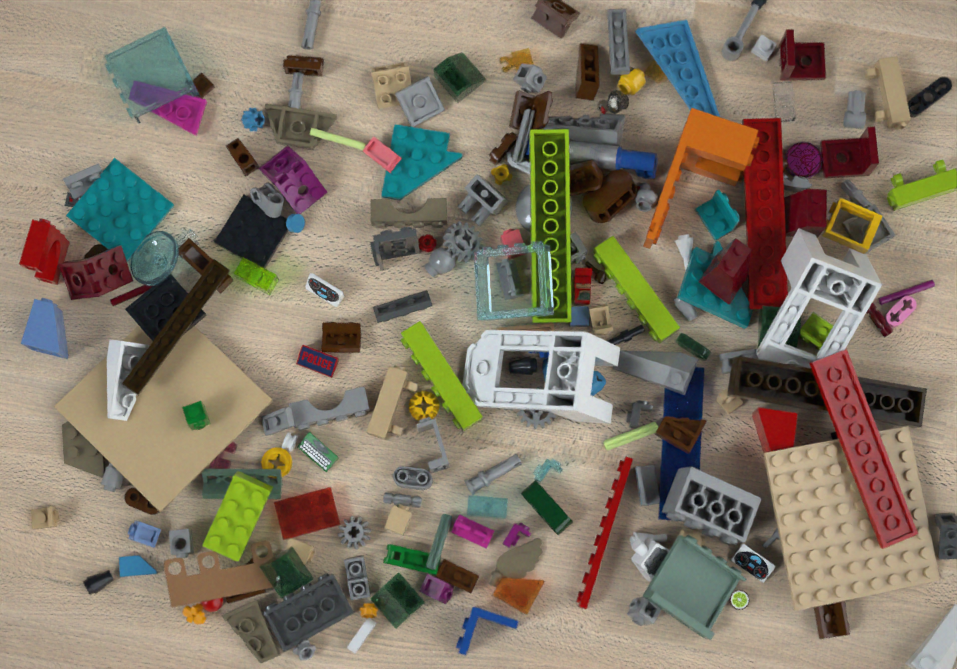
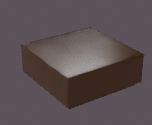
(203, 85)

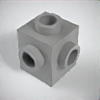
(530, 78)
(643, 611)

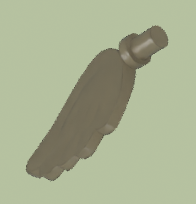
(517, 561)

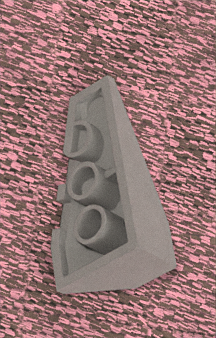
(663, 369)

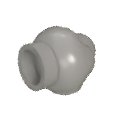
(646, 197)

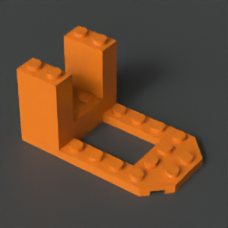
(708, 148)

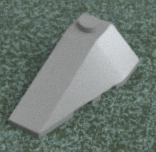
(599, 130)

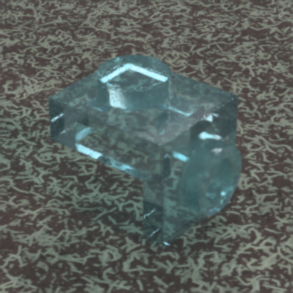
(542, 470)

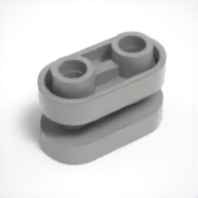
(412, 478)

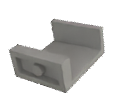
(441, 463)

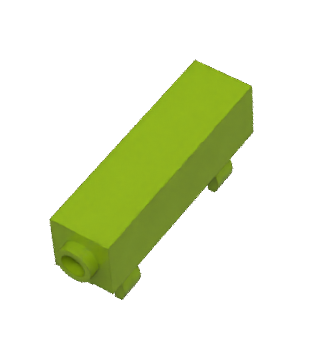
(924, 189)

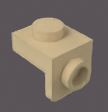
(600, 319)

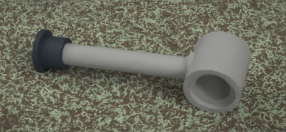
(737, 40)

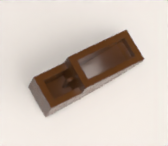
(200, 261)

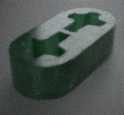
(693, 347)

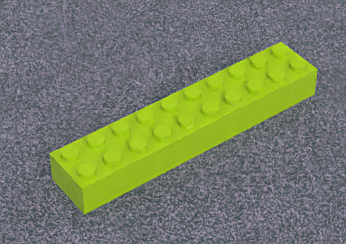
(551, 217)

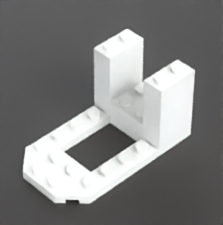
(815, 275)
(567, 377)

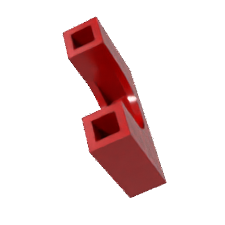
(44, 251)

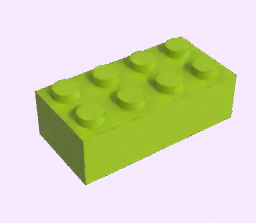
(237, 516)

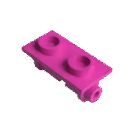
(472, 531)

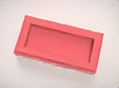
(382, 154)

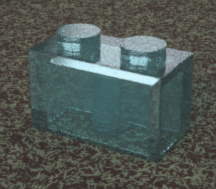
(487, 507)

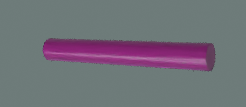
(906, 292)

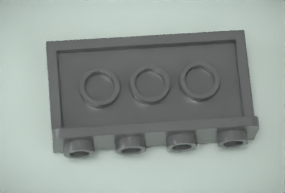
(394, 245)
(308, 611)

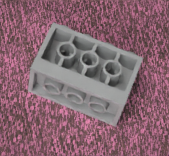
(711, 505)

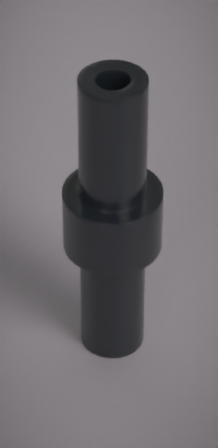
(626, 335)

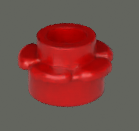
(427, 238)

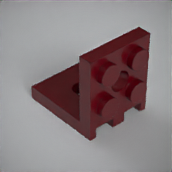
(791, 56)
(859, 152)
(94, 274)

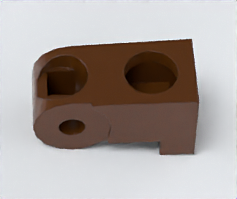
(242, 157)

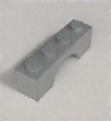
(354, 403)

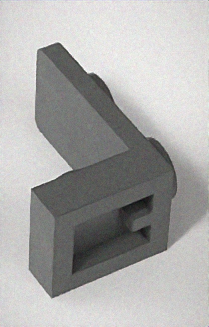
(948, 535)

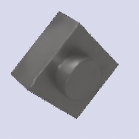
(634, 414)

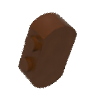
(615, 193)

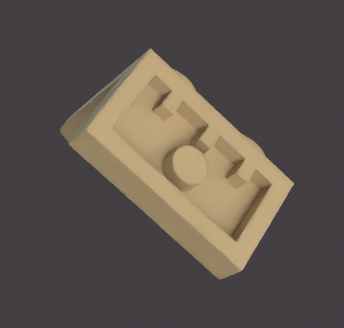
(389, 80)

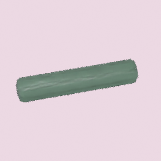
(439, 541)

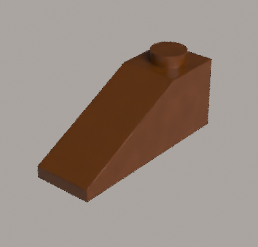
(587, 72)

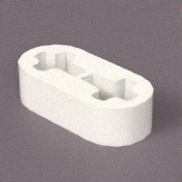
(361, 635)

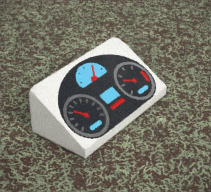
(324, 290)
(753, 563)

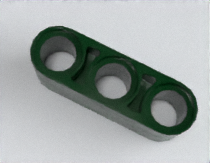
(546, 507)

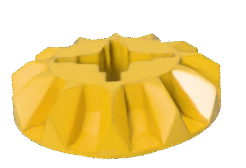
(417, 400)
(273, 454)

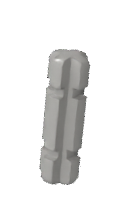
(405, 500)

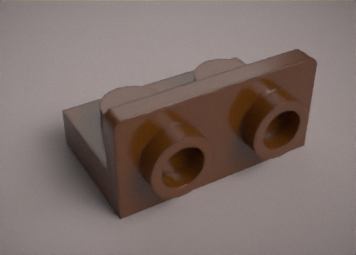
(306, 65)

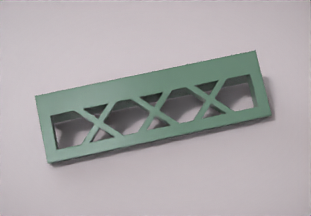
(218, 487)

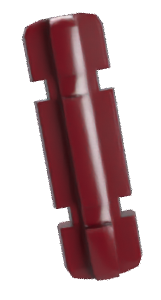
(879, 320)

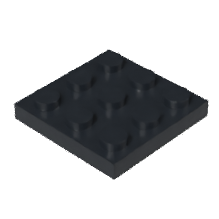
(252, 233)
(157, 306)

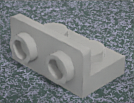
(82, 180)

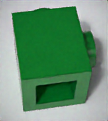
(196, 415)

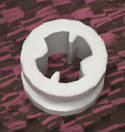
(289, 441)

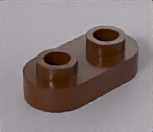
(499, 153)
(140, 503)

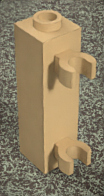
(892, 93)
(388, 402)

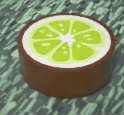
(739, 600)

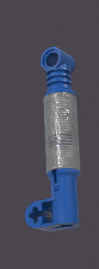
(612, 158)

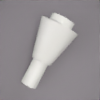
(685, 246)
(642, 536)

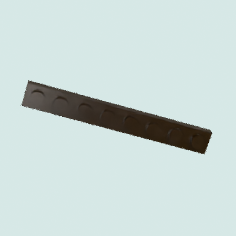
(176, 327)

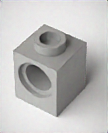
(175, 536)

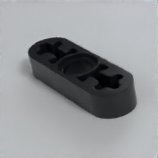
(932, 90)

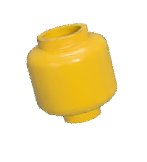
(631, 83)

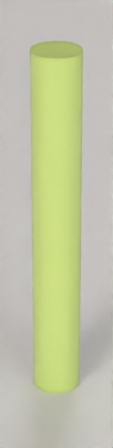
(336, 138)

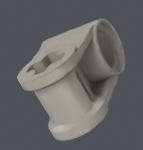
(269, 199)

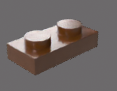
(457, 576)

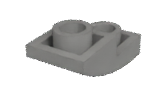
(797, 184)
(357, 577)

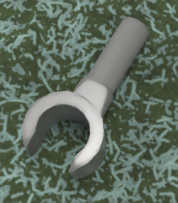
(775, 535)

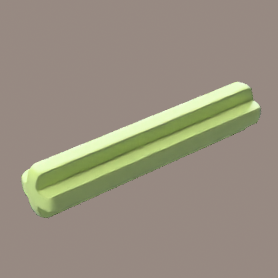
(630, 436)

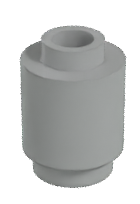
(112, 478)

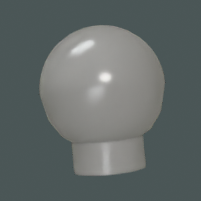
(440, 262)

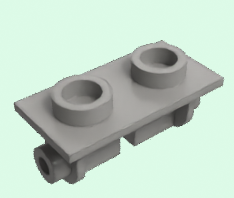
(509, 279)

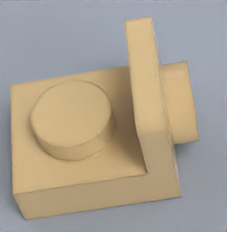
(728, 403)
(44, 518)

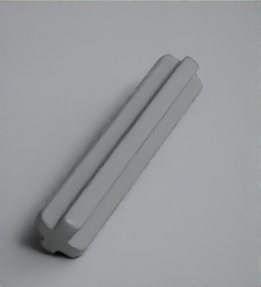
(523, 136)

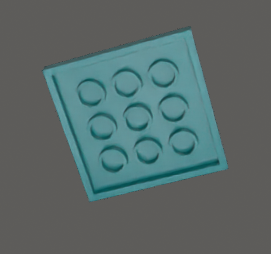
(120, 209)

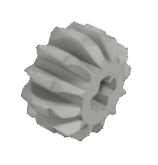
(349, 528)

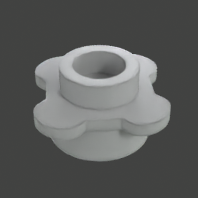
(304, 650)

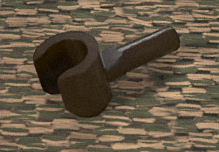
(600, 275)

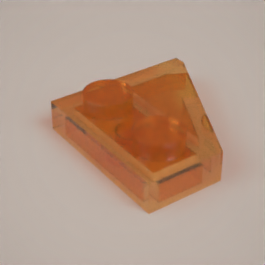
(518, 592)

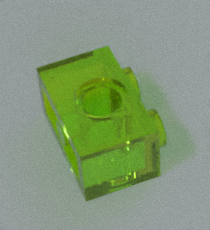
(256, 276)

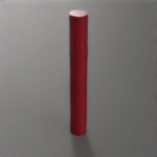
(129, 295)

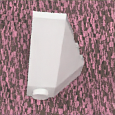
(121, 360)
(940, 647)

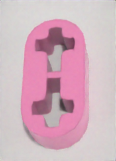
(897, 308)

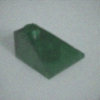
(286, 572)

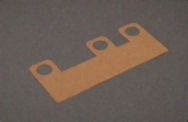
(216, 582)

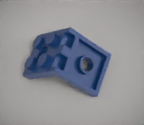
(470, 623)

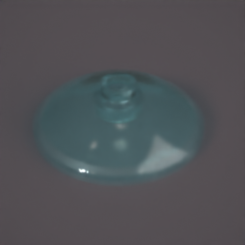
(155, 258)

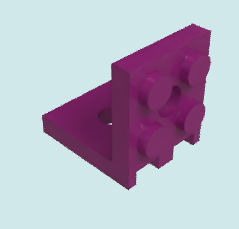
(288, 174)

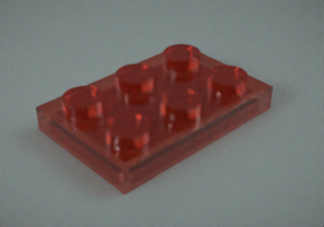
(307, 513)

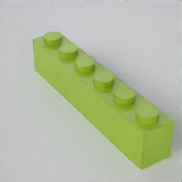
(636, 290)
(441, 375)

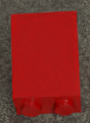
(775, 428)

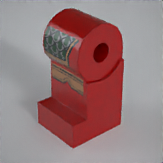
(582, 285)

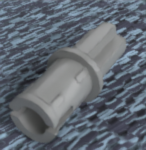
(296, 90)
(854, 194)

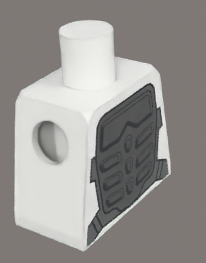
(648, 557)

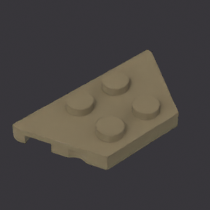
(293, 125)
(80, 452)

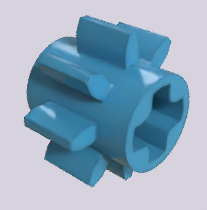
(253, 119)

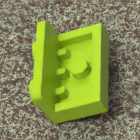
(815, 330)

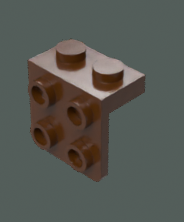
(539, 104)

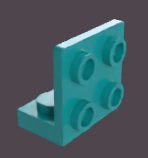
(718, 215)

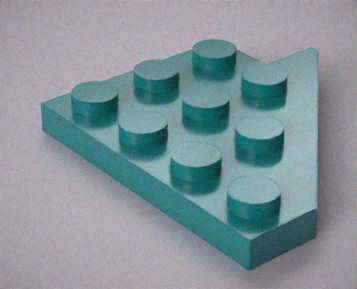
(423, 158)
(699, 296)

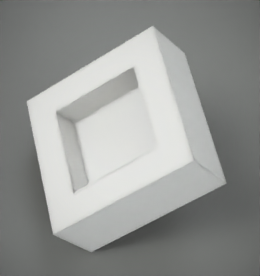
(764, 47)

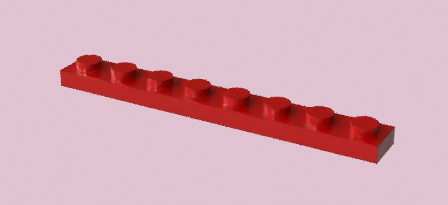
(601, 540)

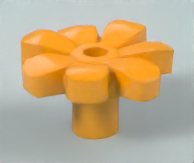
(194, 614)

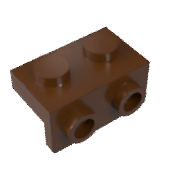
(585, 177)
(341, 337)
(832, 620)

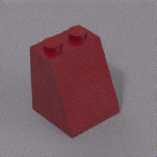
(806, 211)
(728, 271)

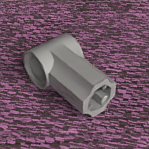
(855, 115)

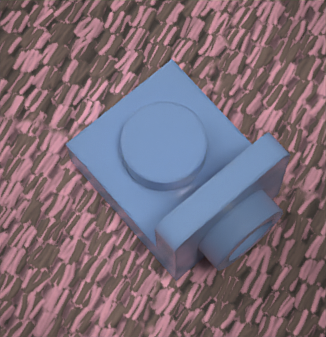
(144, 533)

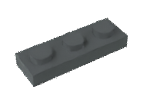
(402, 306)

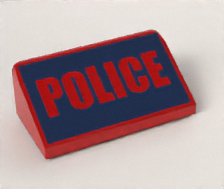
(317, 361)

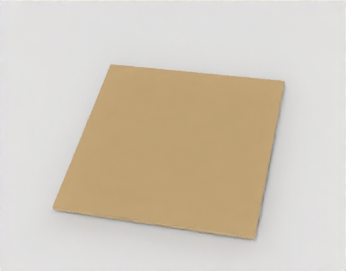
(155, 443)
(827, 531)

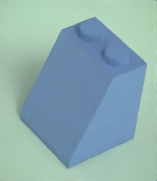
(46, 329)

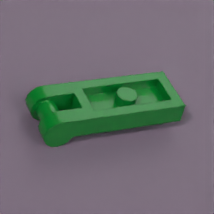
(409, 559)

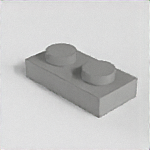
(278, 421)

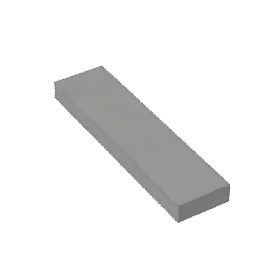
(618, 41)

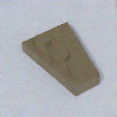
(254, 630)

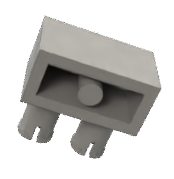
(490, 198)

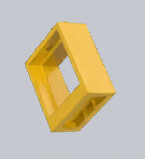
(873, 218)

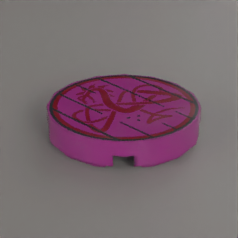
(803, 160)

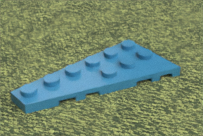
(679, 59)

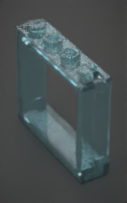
(482, 281)

